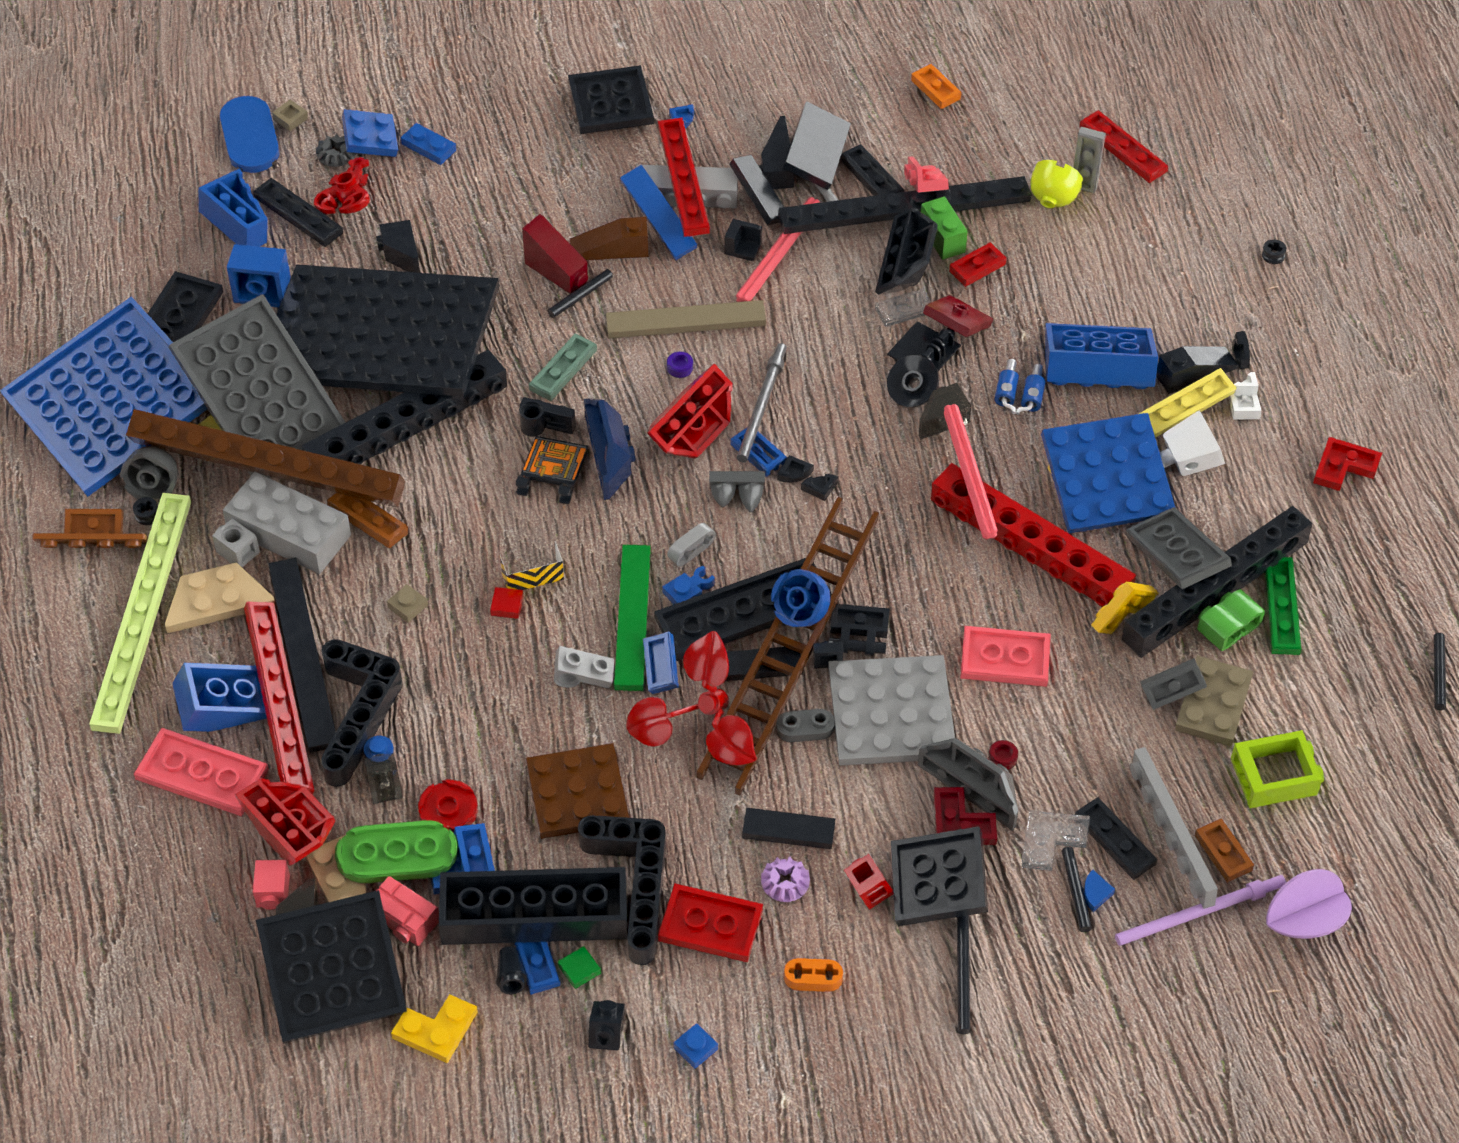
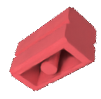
(407, 912)

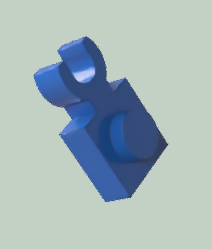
(687, 587)

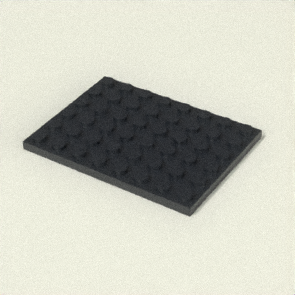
(388, 327)

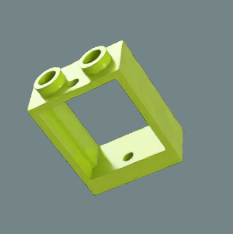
(1262, 794)

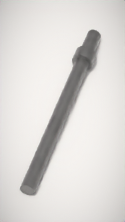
(774, 367)

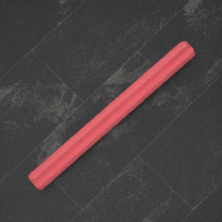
(769, 263)
(970, 471)

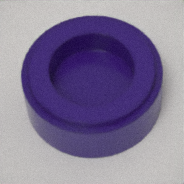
(679, 364)

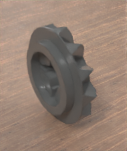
(330, 156)

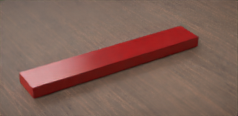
(683, 177)

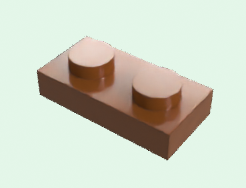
(1224, 850)

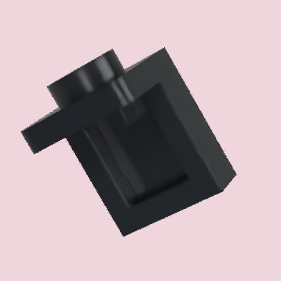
(606, 1025)

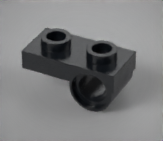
(538, 415)

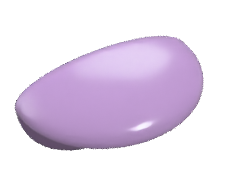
(1309, 905)

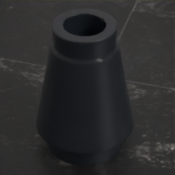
(510, 972)

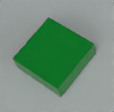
(579, 967)

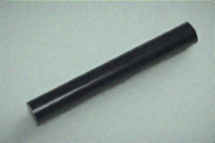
(580, 293)
(1439, 671)
(1076, 889)

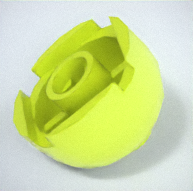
(1054, 184)

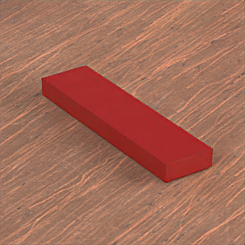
(1126, 147)

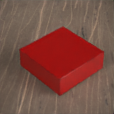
(506, 602)

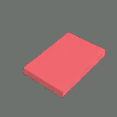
(1005, 656)

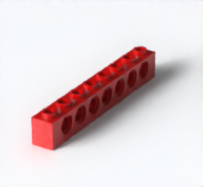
(1035, 538)

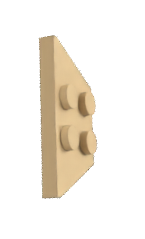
(213, 597)

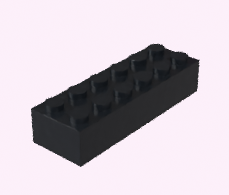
(533, 905)

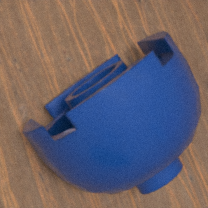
(800, 598)

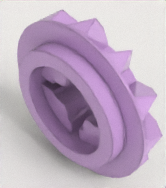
(787, 890)

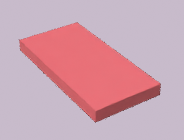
(198, 770)

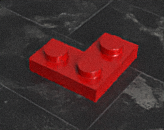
(1343, 457)

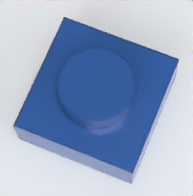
(695, 1046)

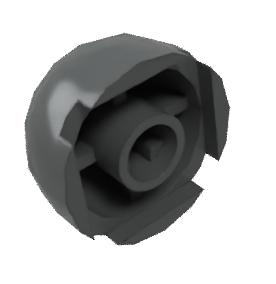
(149, 473)

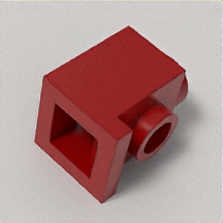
(868, 881)

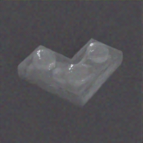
(1048, 830)

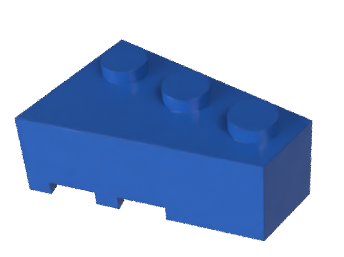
(233, 209)

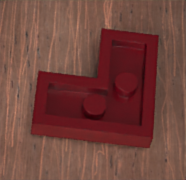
(951, 814)

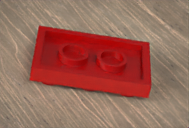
(710, 922)

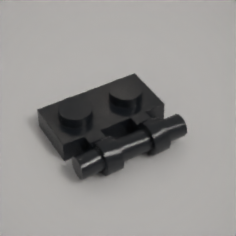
(860, 622)

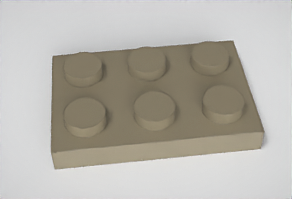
(1215, 710)

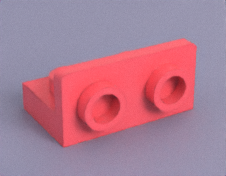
(924, 177)

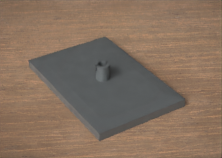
(256, 378)

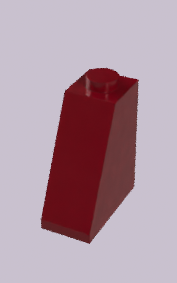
(553, 255)

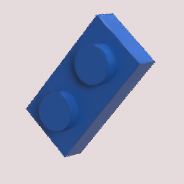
(428, 143)

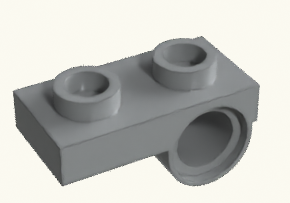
(579, 666)

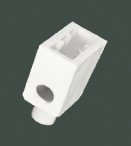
(1191, 446)

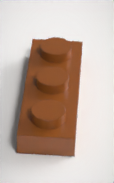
(370, 519)

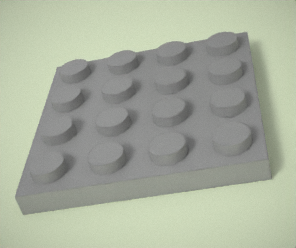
(889, 708)

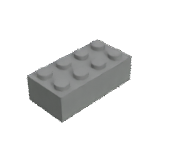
(289, 522)

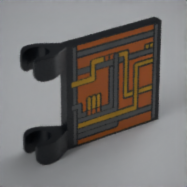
(552, 463)

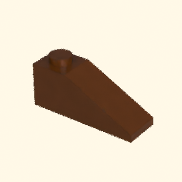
(614, 240)

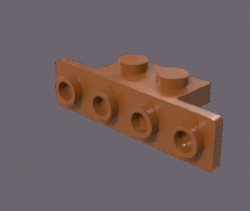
(91, 527)

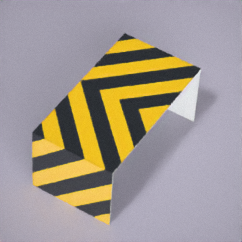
(535, 576)

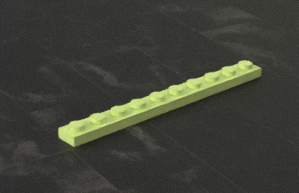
(140, 614)

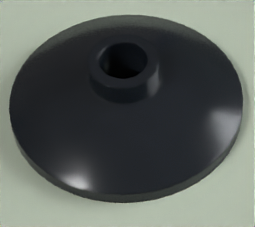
(905, 373)

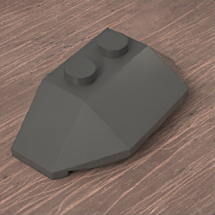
(984, 782)

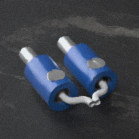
(1032, 392)

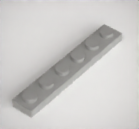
(1176, 833)

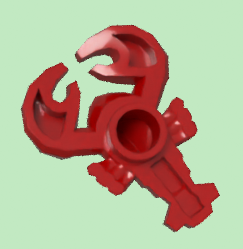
(346, 189)

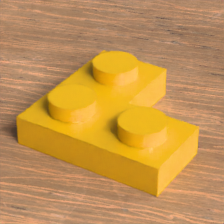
(1127, 599)
(436, 1036)

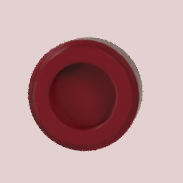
(1004, 753)

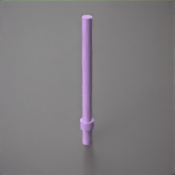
(1253, 890)

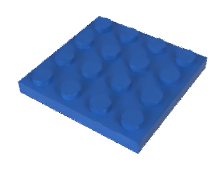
(1107, 472)

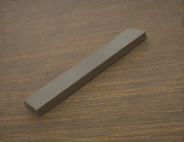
(685, 319)

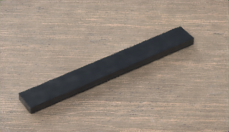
(302, 654)

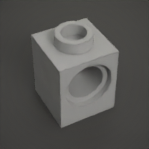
(235, 543)

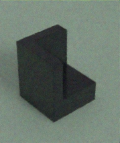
(743, 240)

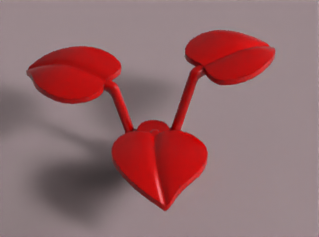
(705, 662)

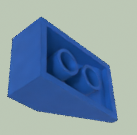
(218, 696)

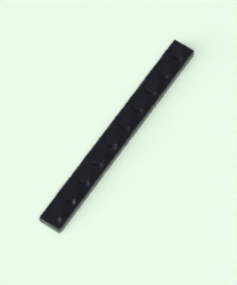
(886, 206)

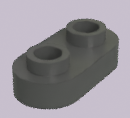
(805, 725)

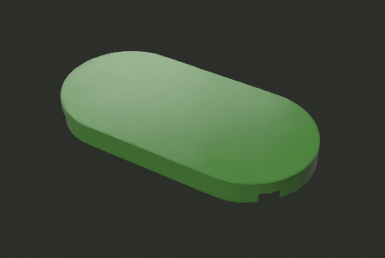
(396, 851)

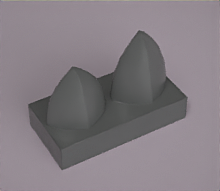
(748, 482)
(1173, 684)

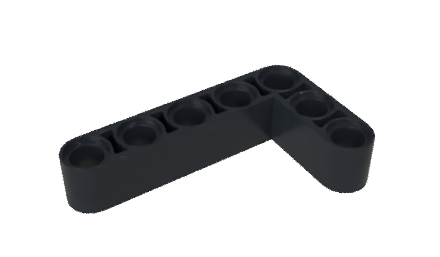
(364, 707)
(645, 877)

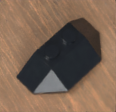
(906, 251)

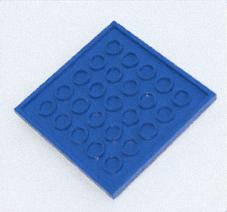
(88, 389)

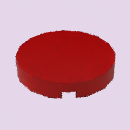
(449, 804)

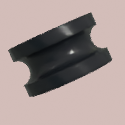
(1272, 257)
(145, 504)

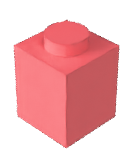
(270, 883)

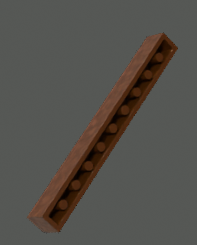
(266, 458)

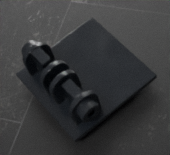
(926, 343)

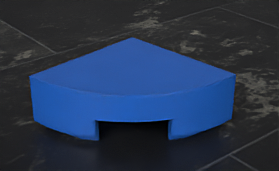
(685, 112)
(1097, 890)

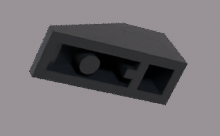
(774, 156)
(1191, 363)

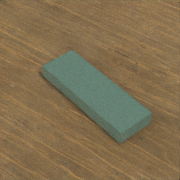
(562, 367)

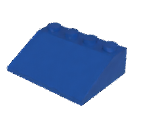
(1100, 355)

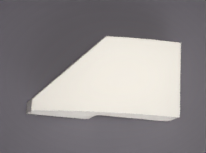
(1244, 401)

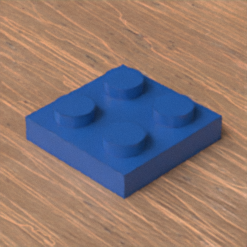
(369, 133)

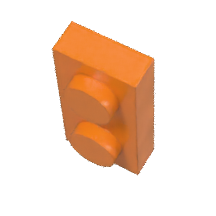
(936, 86)

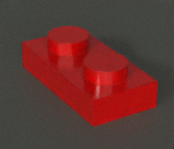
(977, 264)

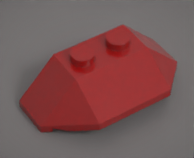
(695, 415)
(286, 817)

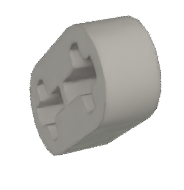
(691, 544)

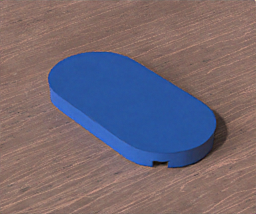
(249, 134)

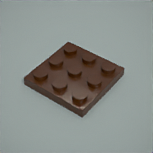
(575, 786)

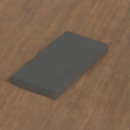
(1178, 548)

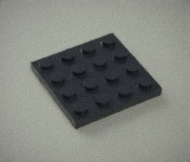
(331, 966)

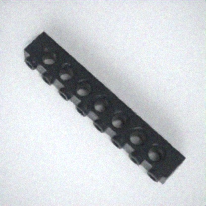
(406, 416)
(1249, 560)

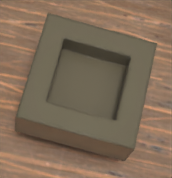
(290, 115)
(407, 603)

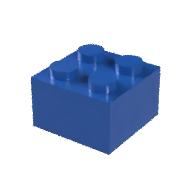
(258, 272)

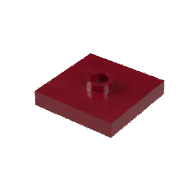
(958, 315)

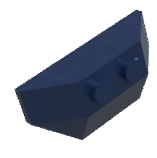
(608, 444)

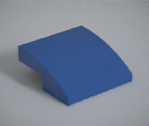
(472, 854)

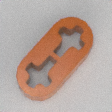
(813, 974)

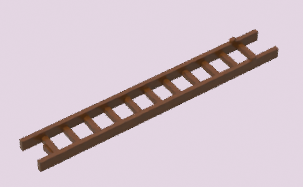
(805, 650)

